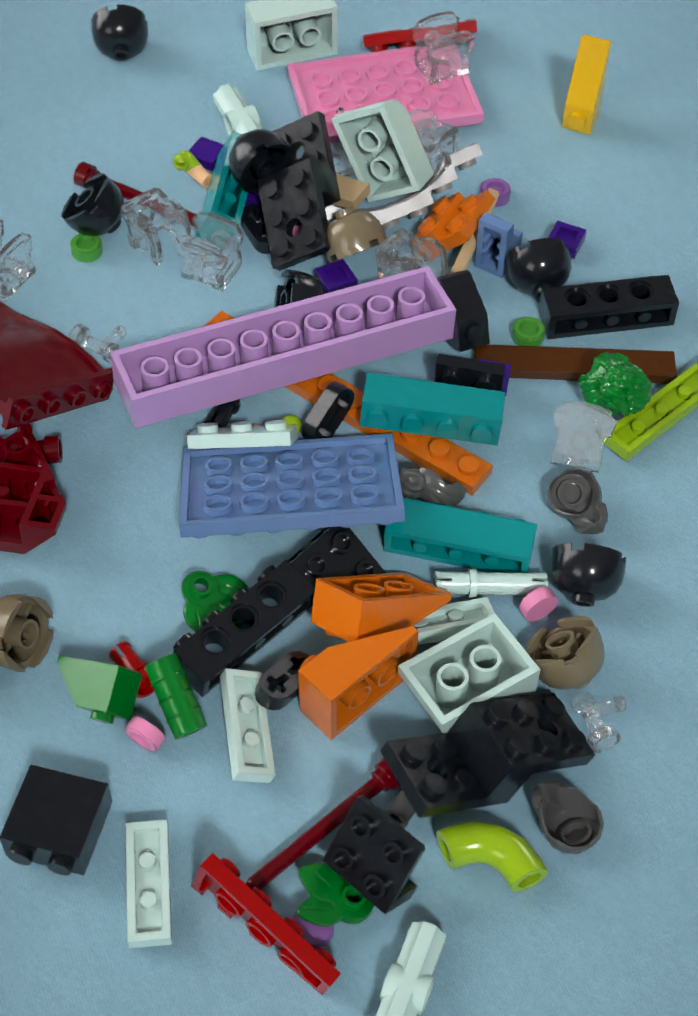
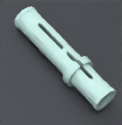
(485, 583)

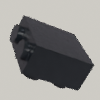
(56, 820)

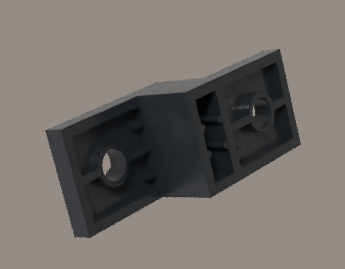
(300, 194)
(486, 754)

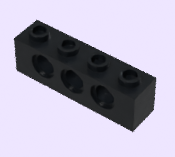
(608, 306)
(278, 583)

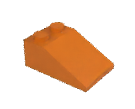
(373, 603)
(352, 678)

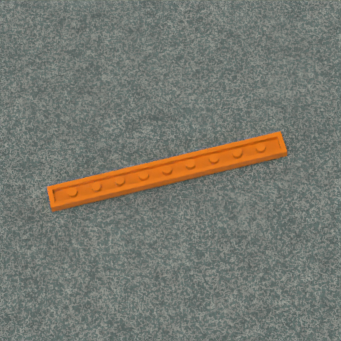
(429, 452)

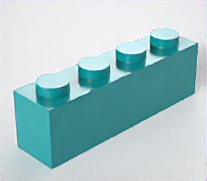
(224, 194)
(432, 409)
(462, 538)

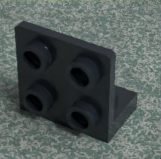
(469, 372)
(334, 554)
(375, 855)

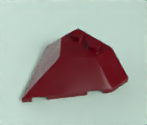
(28, 494)

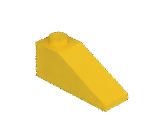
(587, 84)

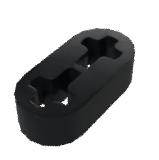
(253, 229)
(328, 412)
(279, 675)

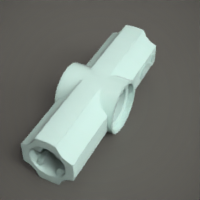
(235, 111)
(411, 979)

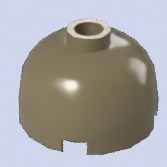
(353, 233)
(24, 631)
(568, 654)

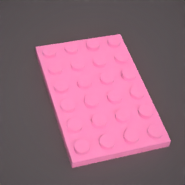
(379, 77)

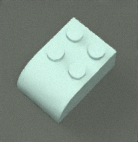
(290, 31)
(384, 149)
(468, 668)

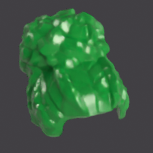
(615, 384)

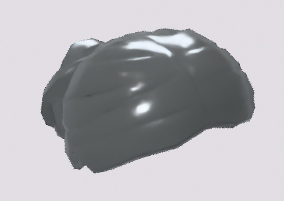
(430, 487)
(579, 499)
(567, 817)

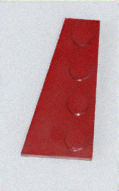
(379, 40)
(264, 924)

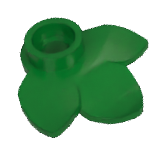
(217, 597)
(330, 898)

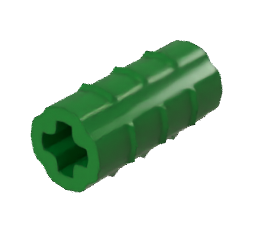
(175, 696)

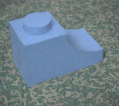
(494, 242)

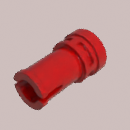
(132, 662)

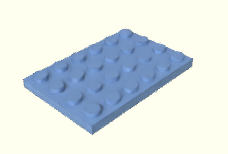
(291, 486)

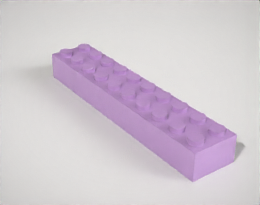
(281, 346)

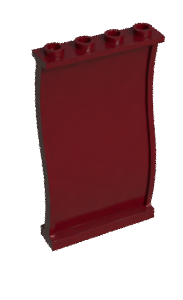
(44, 372)

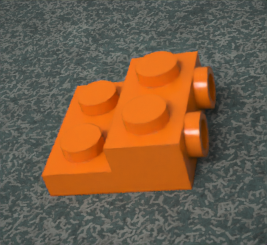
(455, 218)

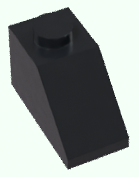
(471, 318)

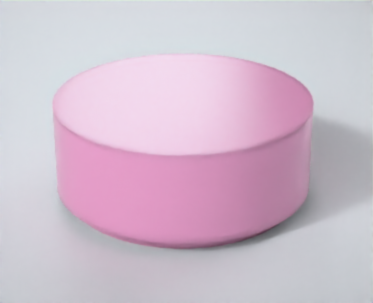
(538, 604)
(144, 734)

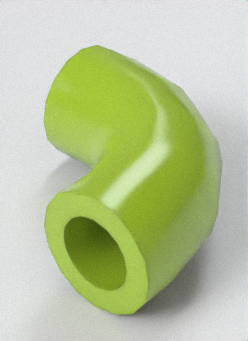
(495, 847)

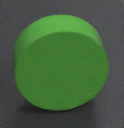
(86, 248)
(528, 332)

